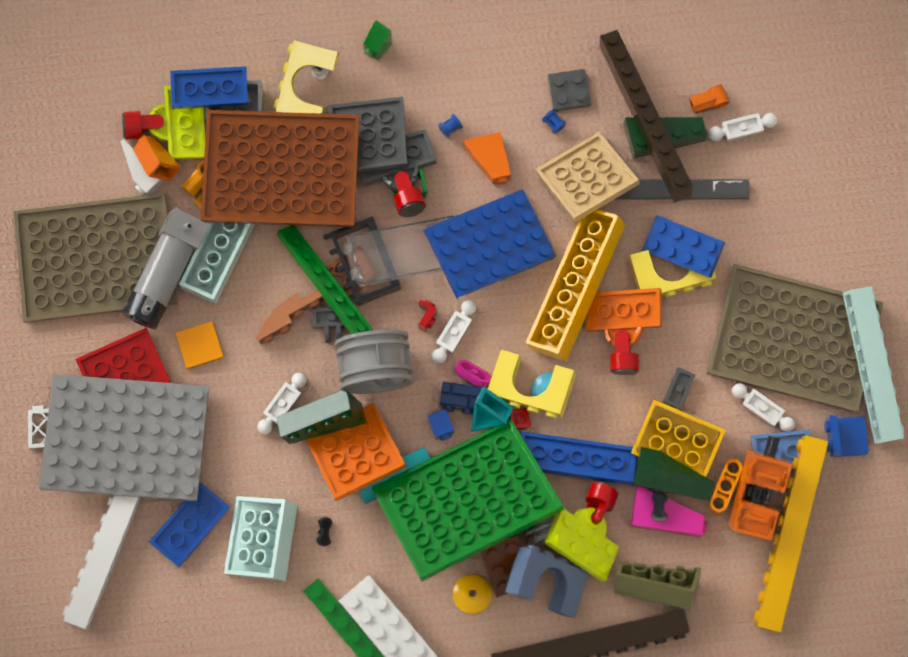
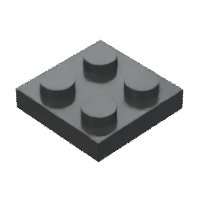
(569, 90)

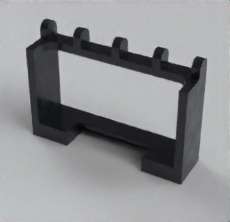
(370, 223)

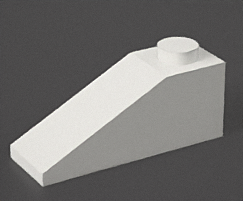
(144, 183)

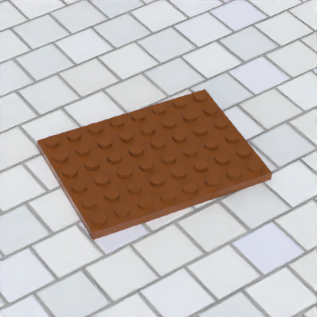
(280, 168)

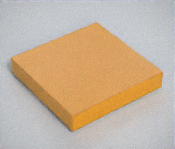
(199, 345)

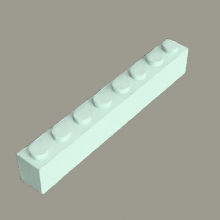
(873, 365)

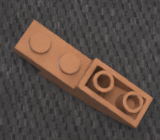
(280, 319)

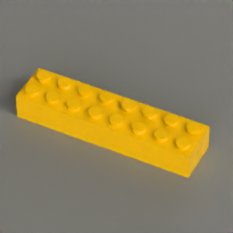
(575, 284)

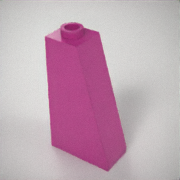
(679, 518)

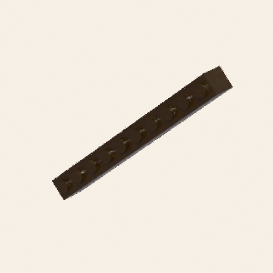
(646, 116)
(609, 638)

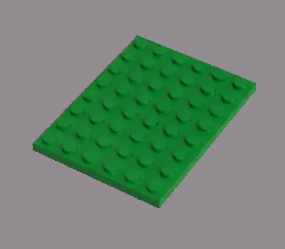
(467, 499)

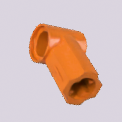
(714, 97)

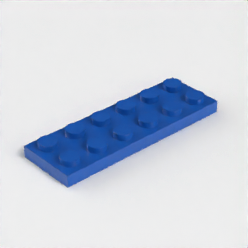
(582, 458)

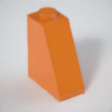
(490, 157)
(155, 159)

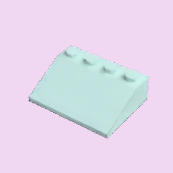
(261, 538)

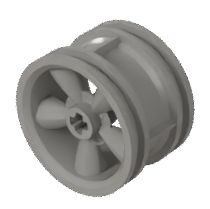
(374, 361)

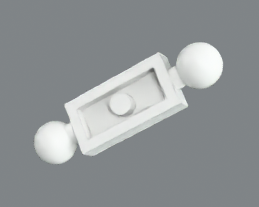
(742, 127)
(453, 331)
(282, 402)
(763, 407)

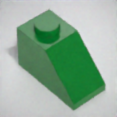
(377, 40)

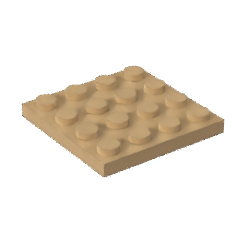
(587, 177)

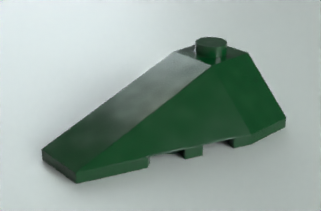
(664, 473)

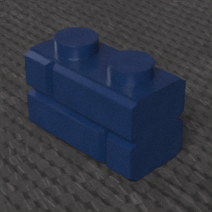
(458, 397)

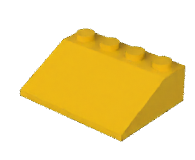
(680, 436)

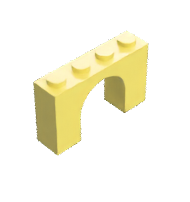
(302, 56)
(647, 278)
(551, 401)

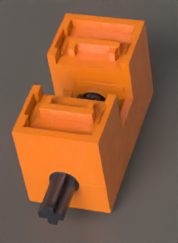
(759, 473)

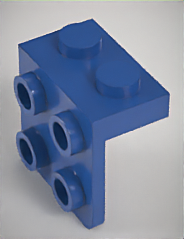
(846, 436)

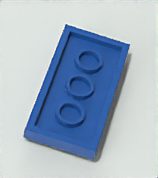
(209, 87)
(684, 246)
(189, 526)

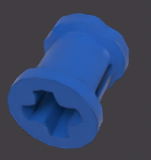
(554, 121)
(450, 126)

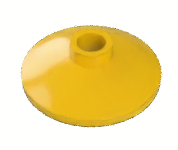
(472, 604)

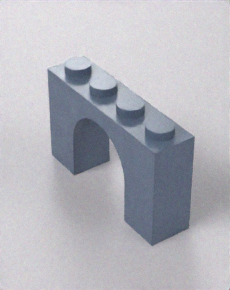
(568, 579)

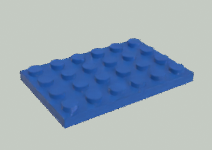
(489, 243)

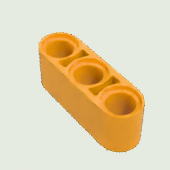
(731, 479)

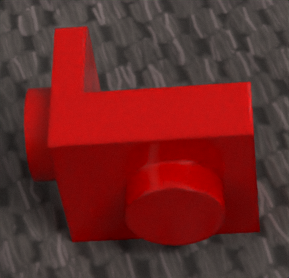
(428, 319)

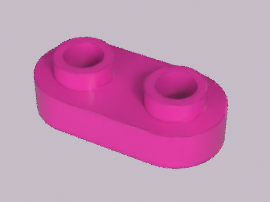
(473, 373)

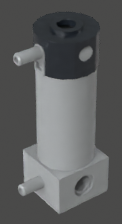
(177, 242)

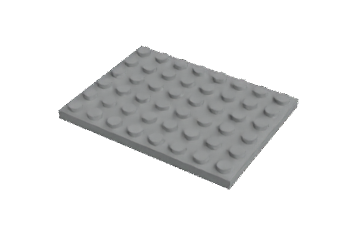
(124, 438)

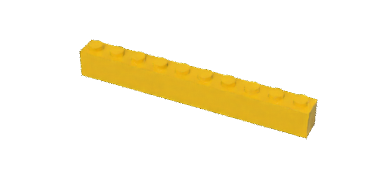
(791, 533)

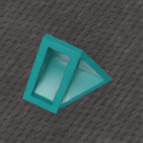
(489, 411)

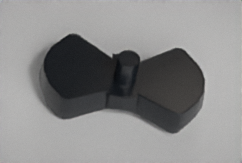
(659, 500)
(325, 524)

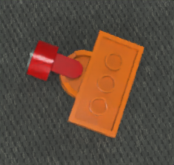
(622, 319)

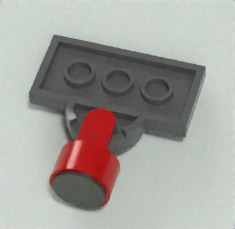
(420, 155)

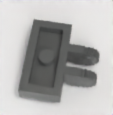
(326, 319)

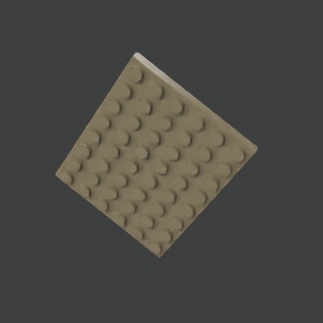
(85, 255)
(787, 339)

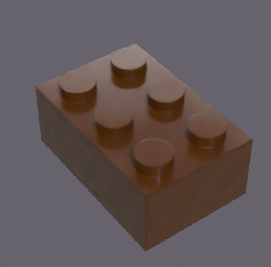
(499, 563)

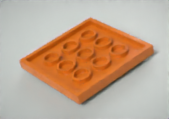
(356, 455)

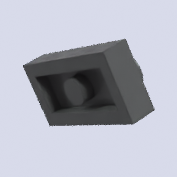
(679, 388)

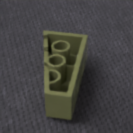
(658, 584)

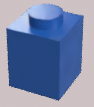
(441, 425)

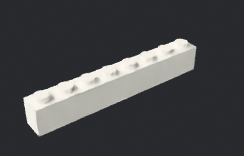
(101, 560)

